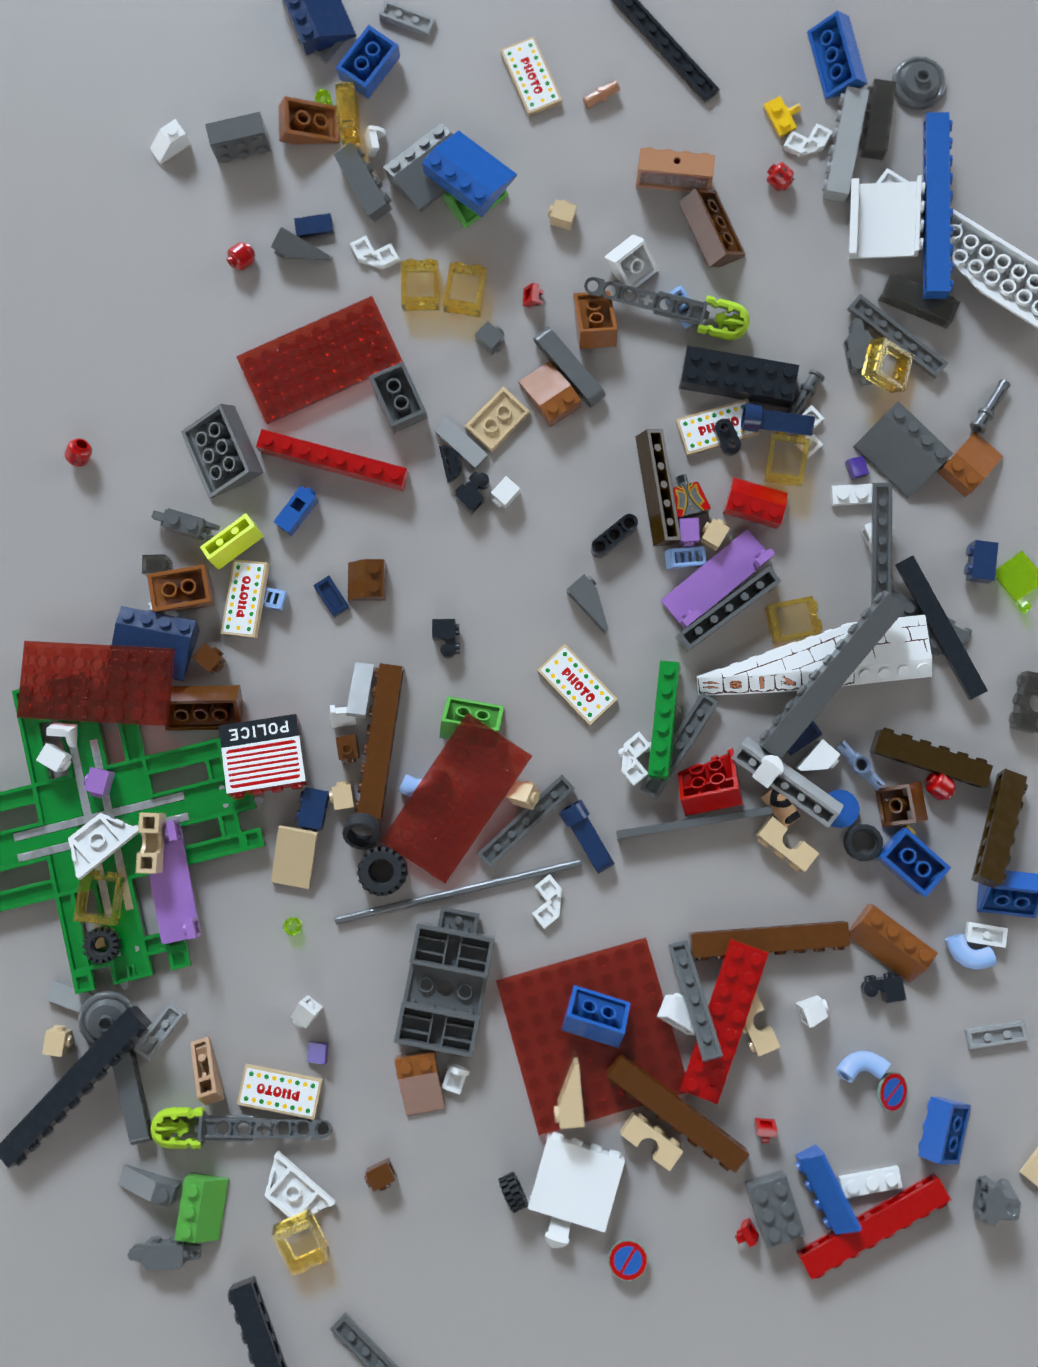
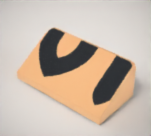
(781, 807)

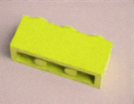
(232, 541)

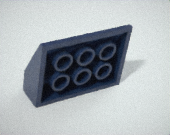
(319, 23)
(158, 630)

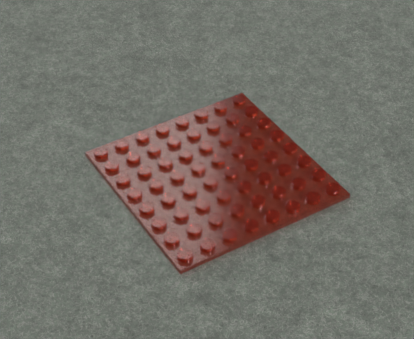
(535, 1015)

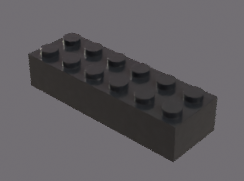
(739, 376)

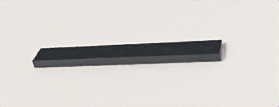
(668, 48)
(941, 628)

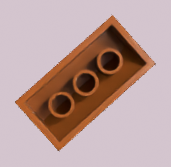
(891, 943)

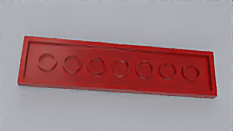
(729, 1012)

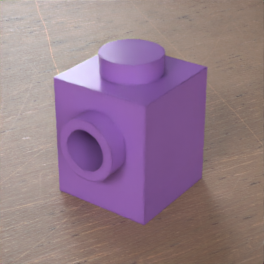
(689, 532)
(98, 782)

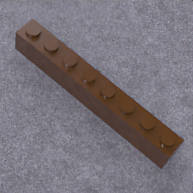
(380, 740)
(772, 939)
(677, 1112)

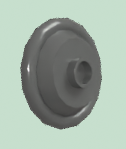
(919, 82)
(100, 1013)

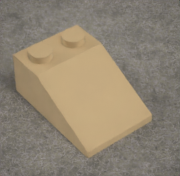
(570, 1107)

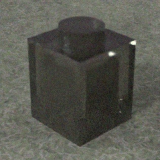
(156, 563)

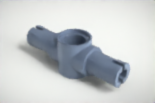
(867, 772)

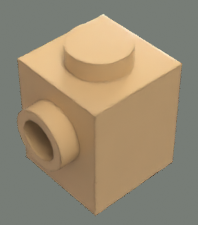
(562, 214)
(714, 533)
(524, 794)
(342, 796)
(57, 1041)

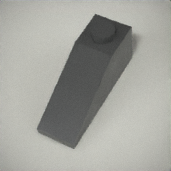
(292, 246)
(586, 596)
(150, 1185)

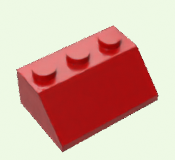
(756, 503)

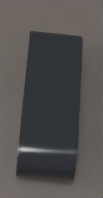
(620, 529)

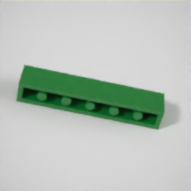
(664, 720)

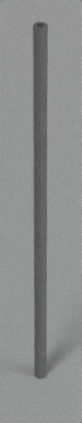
(457, 891)

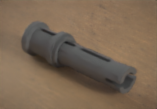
(807, 389)
(986, 413)

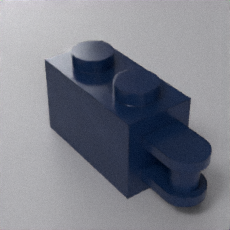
(313, 809)

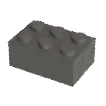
(238, 137)
(398, 397)
(775, 1208)

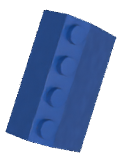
(468, 172)

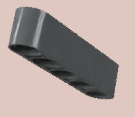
(569, 367)
(133, 1098)

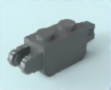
(856, 349)
(184, 524)
(164, 1253)

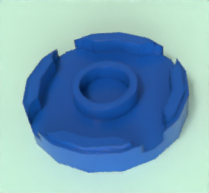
(849, 811)

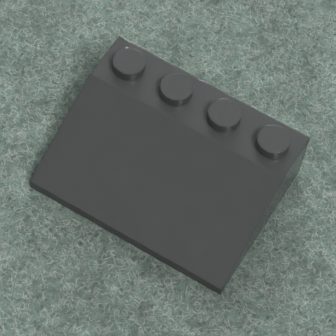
(407, 173)
(903, 449)
(222, 450)

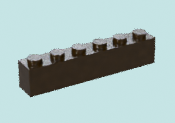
(658, 487)
(931, 758)
(1000, 828)

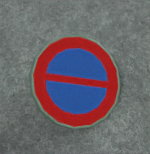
(892, 1091)
(628, 1260)

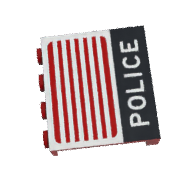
(262, 756)

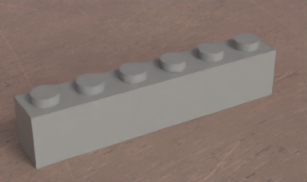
(845, 144)
(791, 784)

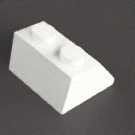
(632, 262)

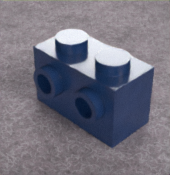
(981, 561)

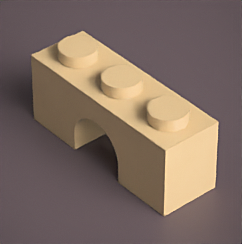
(153, 835)
(772, 835)
(761, 1040)
(638, 1128)

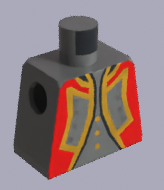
(689, 498)

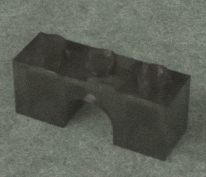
(1023, 716)

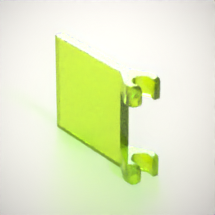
(1018, 578)

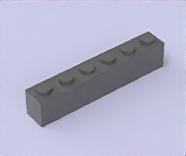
(728, 609)

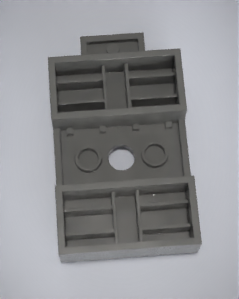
(453, 954)

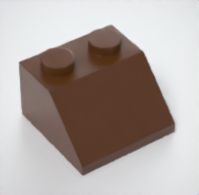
(367, 580)
(901, 804)

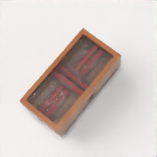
(674, 170)

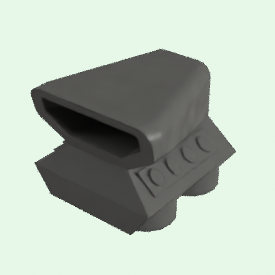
(995, 1201)

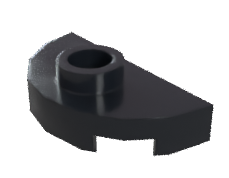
(451, 462)

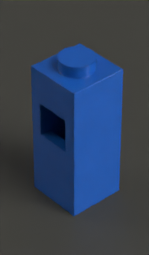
(296, 510)

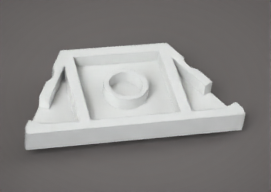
(98, 841)
(294, 1190)

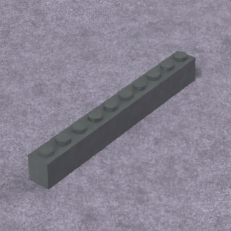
(832, 674)

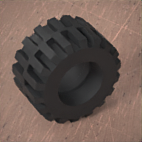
(367, 879)

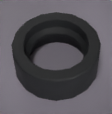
(361, 820)
(878, 842)

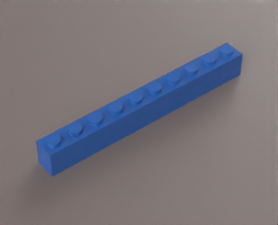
(937, 205)

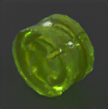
(323, 92)
(298, 928)

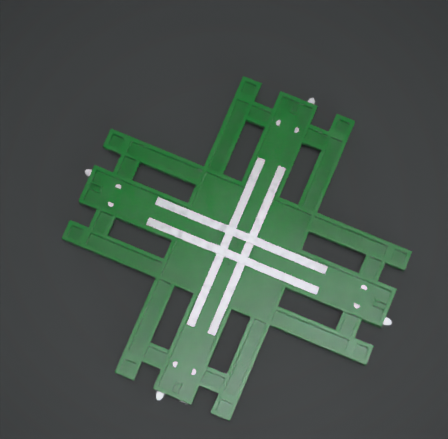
(67, 807)

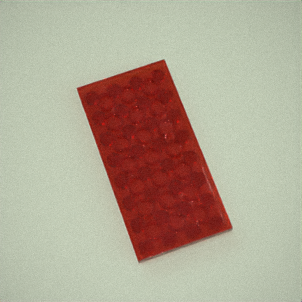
(319, 359)
(96, 683)
(456, 797)

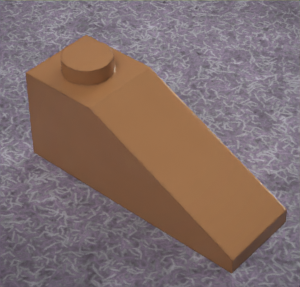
(206, 1072)

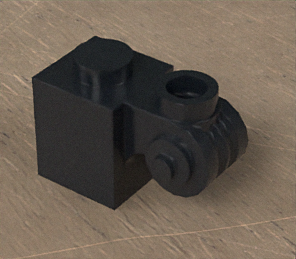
(468, 494)
(446, 631)
(890, 987)

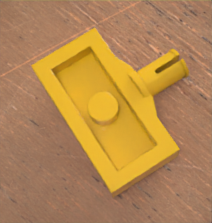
(781, 116)

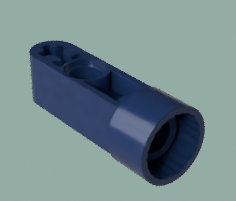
(757, 418)
(577, 818)

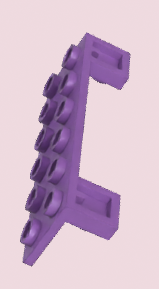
(716, 578)
(174, 891)

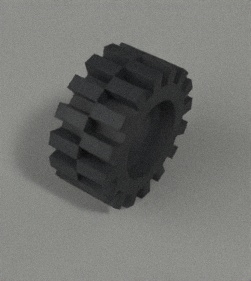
(93, 953)
(513, 1192)

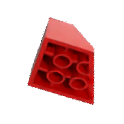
(710, 785)

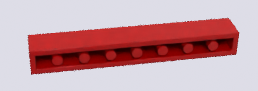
(332, 460)
(876, 1224)

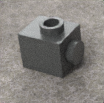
(490, 337)

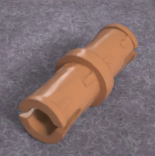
(601, 94)

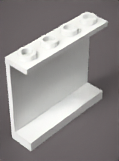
(886, 219)
(576, 1182)

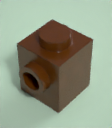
(210, 658)
(348, 748)
(380, 1175)

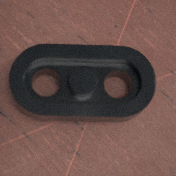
(727, 436)

